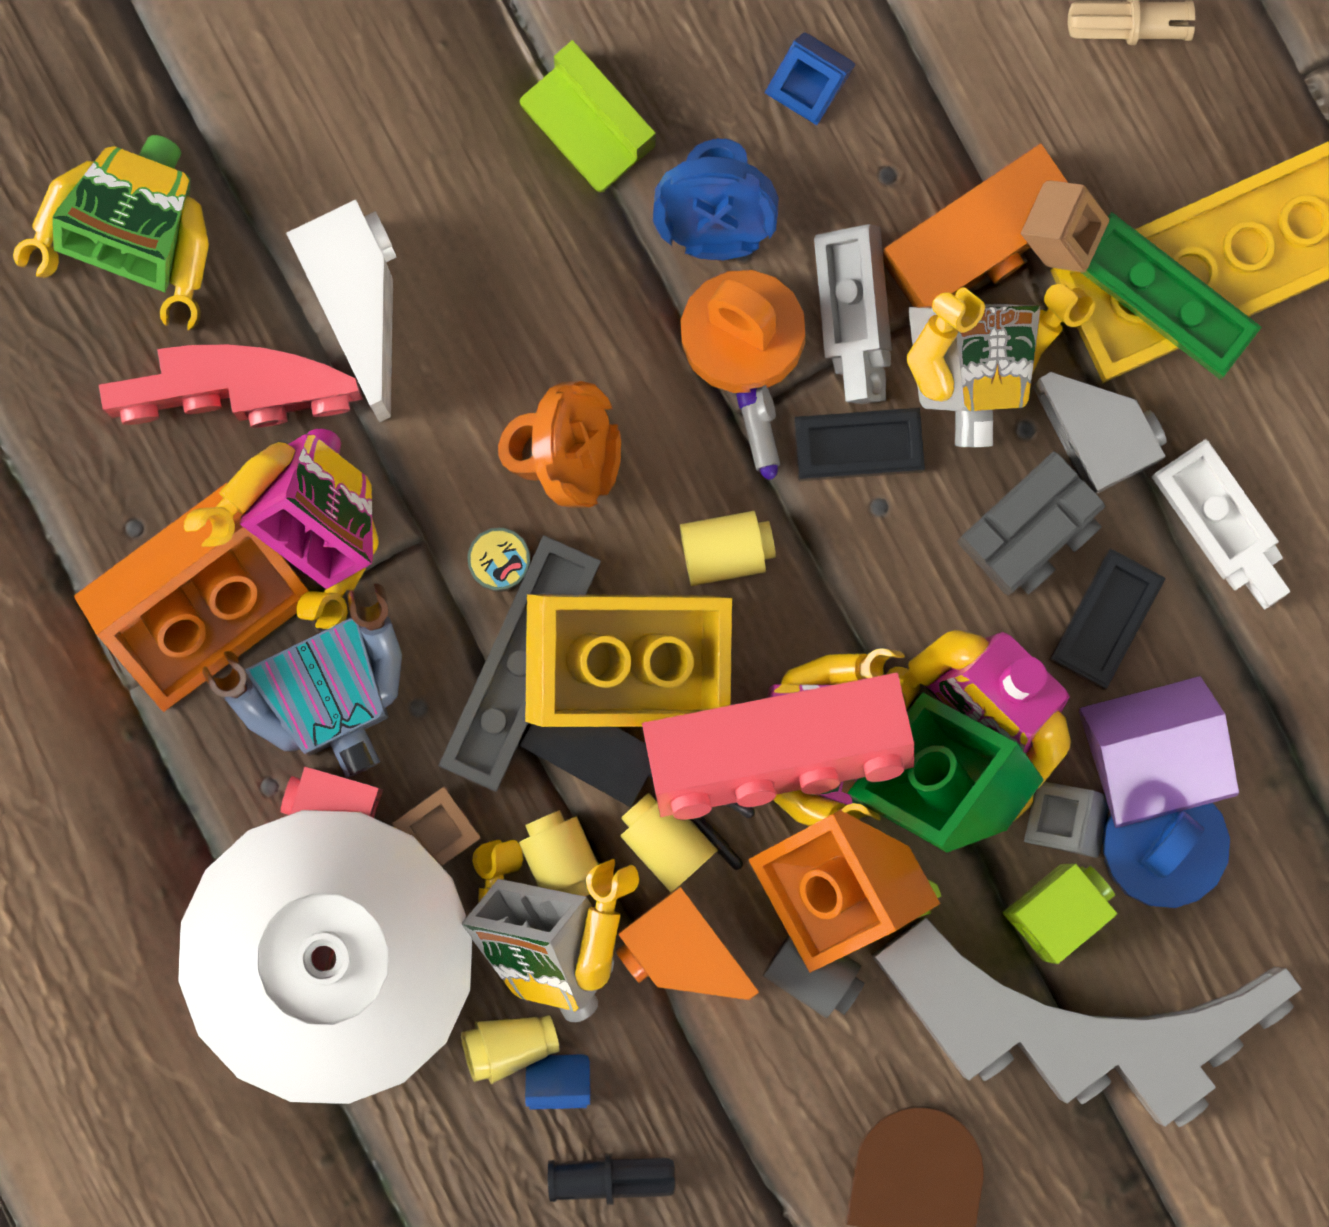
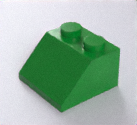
(962, 780)

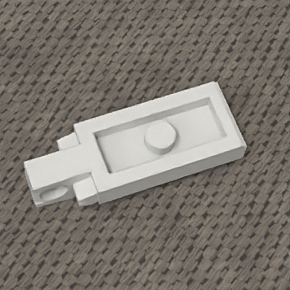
(1223, 522)

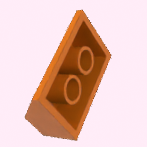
(186, 604)

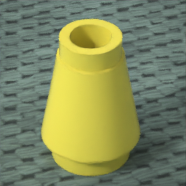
(507, 1046)

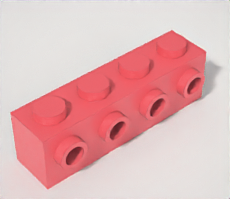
(779, 746)

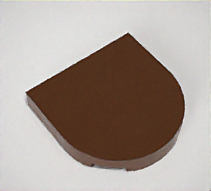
(916, 1173)

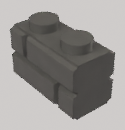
(1032, 525)

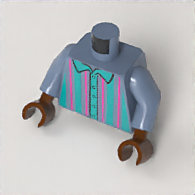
(322, 688)

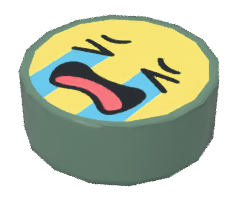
(498, 559)

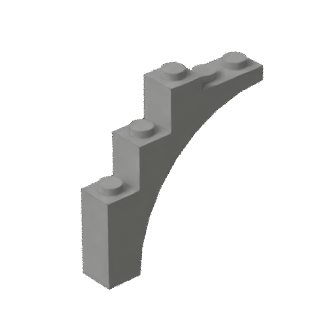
(1154, 1054)

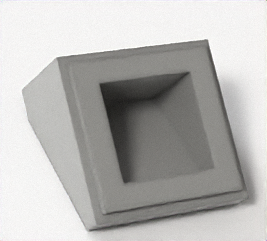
(1067, 819)

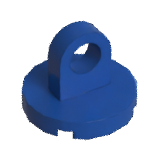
(716, 203)
(1169, 856)

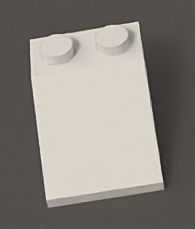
(350, 276)

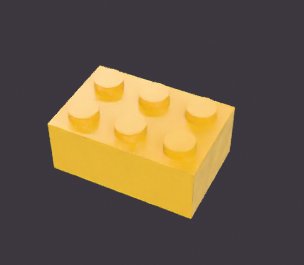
(625, 658)

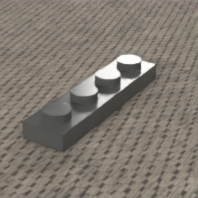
(497, 706)

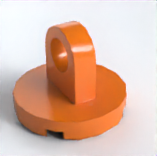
(743, 331)
(571, 445)

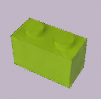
(1062, 911)

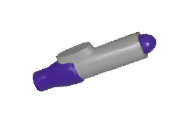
(757, 413)

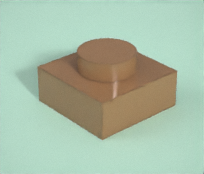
(439, 827)

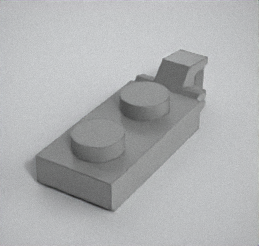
(855, 309)

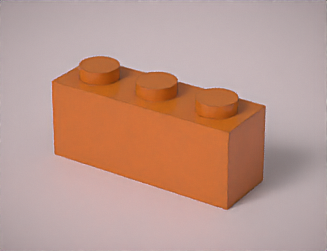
(973, 234)

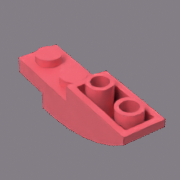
(256, 379)

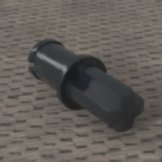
(610, 1179)

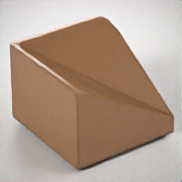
(1065, 226)

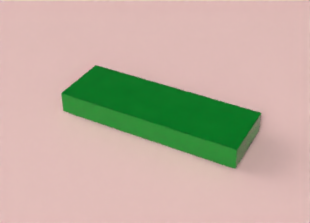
(1170, 298)

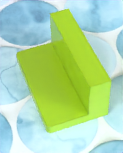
(588, 119)

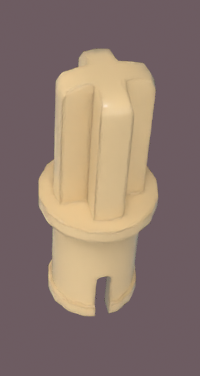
(1131, 20)

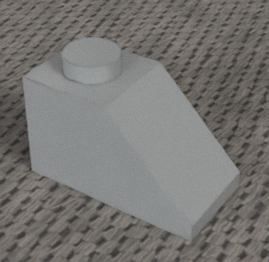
(1100, 430)

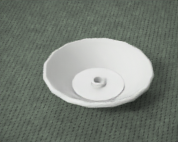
(395, 943)

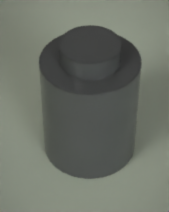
(821, 990)

